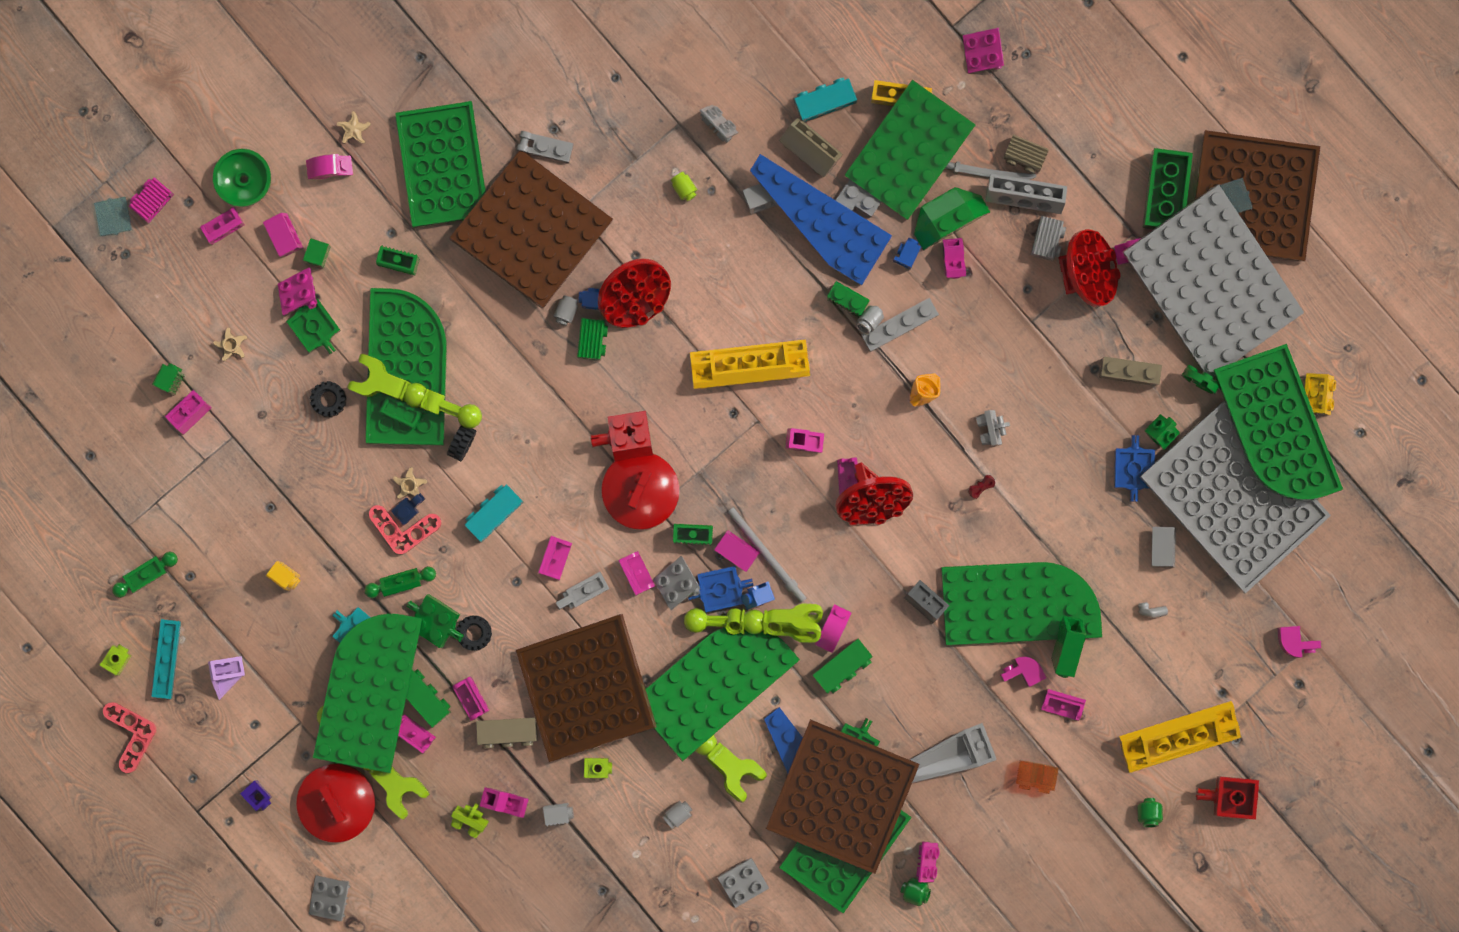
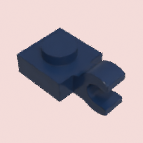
(406, 509)

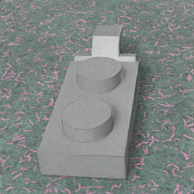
(583, 591)

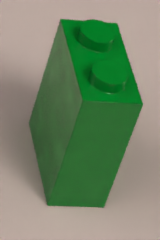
(1068, 647)

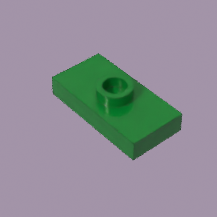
(401, 412)

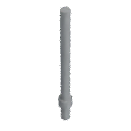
(791, 585)

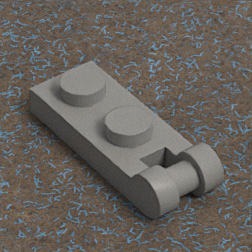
(545, 147)

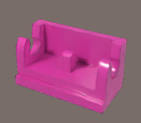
(222, 226)
(283, 234)
(188, 412)
(846, 473)
(737, 551)
(555, 557)
(636, 573)
(471, 698)
(1063, 704)
(415, 734)

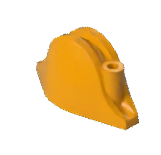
(925, 389)

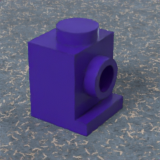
(250, 793)

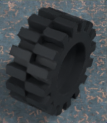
(319, 391)
(461, 443)
(482, 624)

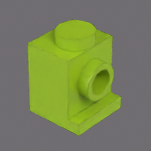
(116, 667)
(589, 764)

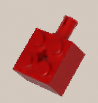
(619, 436)
(1222, 797)

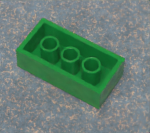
(1166, 186)

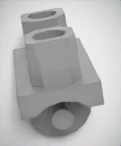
(989, 419)

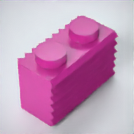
(151, 199)

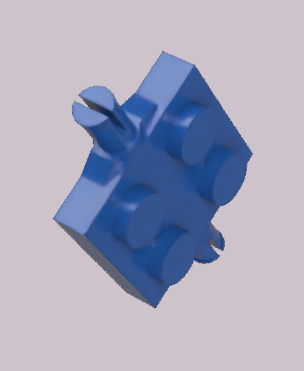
(1130, 465)
(721, 589)

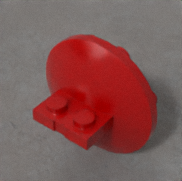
(1088, 268)
(633, 292)
(640, 491)
(873, 498)
(335, 803)

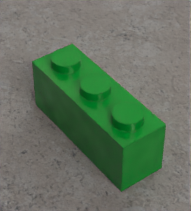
(843, 666)
(425, 700)

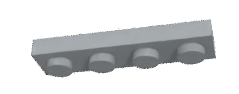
(900, 324)

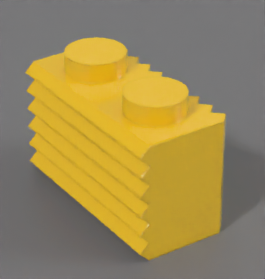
(284, 576)

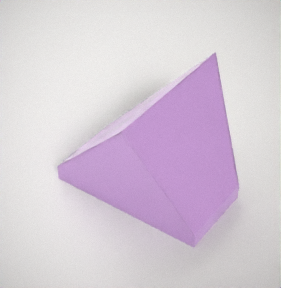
(225, 674)

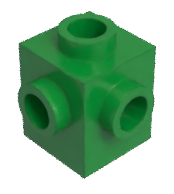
(1162, 431)

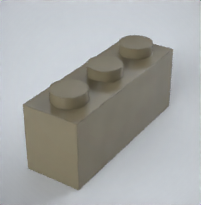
(810, 147)
(1130, 371)
(506, 732)

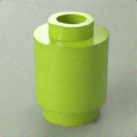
(684, 186)

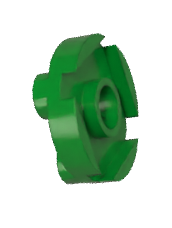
(1203, 381)

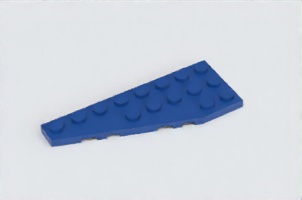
(834, 231)

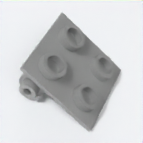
(713, 116)
(677, 583)
(743, 882)
(329, 898)

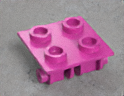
(983, 50)
(297, 291)
(929, 853)

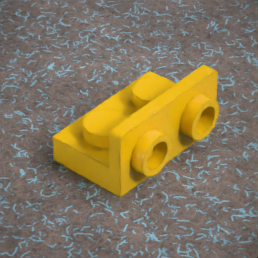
(1320, 392)

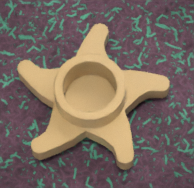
(353, 129)
(231, 345)
(409, 484)

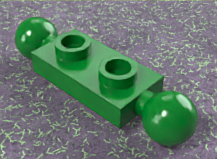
(144, 574)
(400, 582)

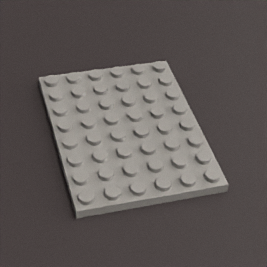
(1213, 281)
(1226, 506)

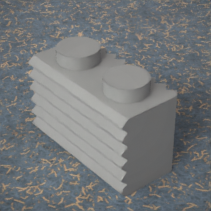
(1047, 238)
(558, 814)

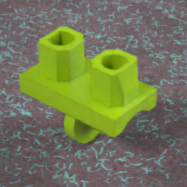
(471, 817)

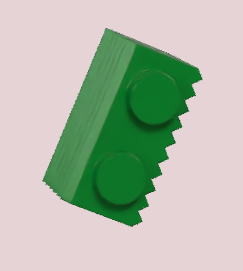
(397, 260)
(848, 299)
(591, 339)
(169, 378)
(693, 534)

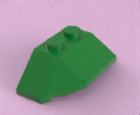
(948, 215)

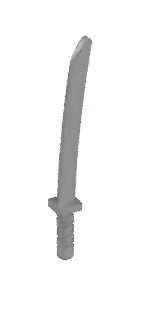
(957, 167)

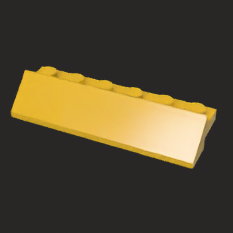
(750, 364)
(1180, 736)

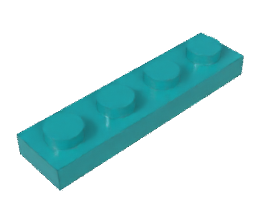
(166, 659)

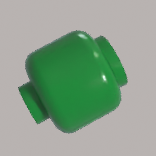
(1150, 813)
(915, 892)

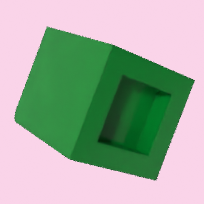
(316, 253)

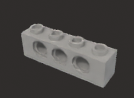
(1026, 193)

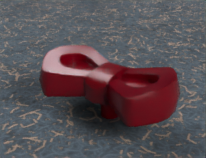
(975, 490)

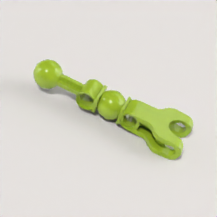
(412, 393)
(779, 622)
(730, 767)
(394, 785)

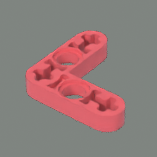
(398, 534)
(137, 736)

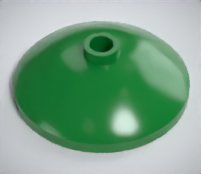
(232, 168)

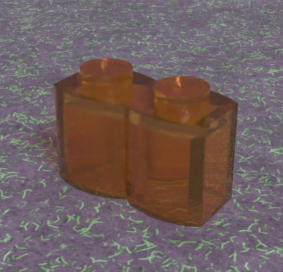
(1036, 775)

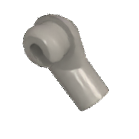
(1152, 612)

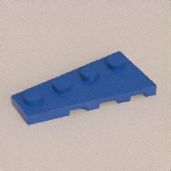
(784, 735)

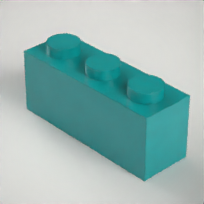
(825, 99)
(493, 512)

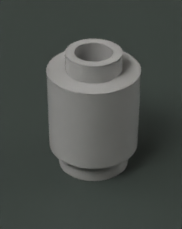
(565, 310)
(870, 319)
(677, 814)

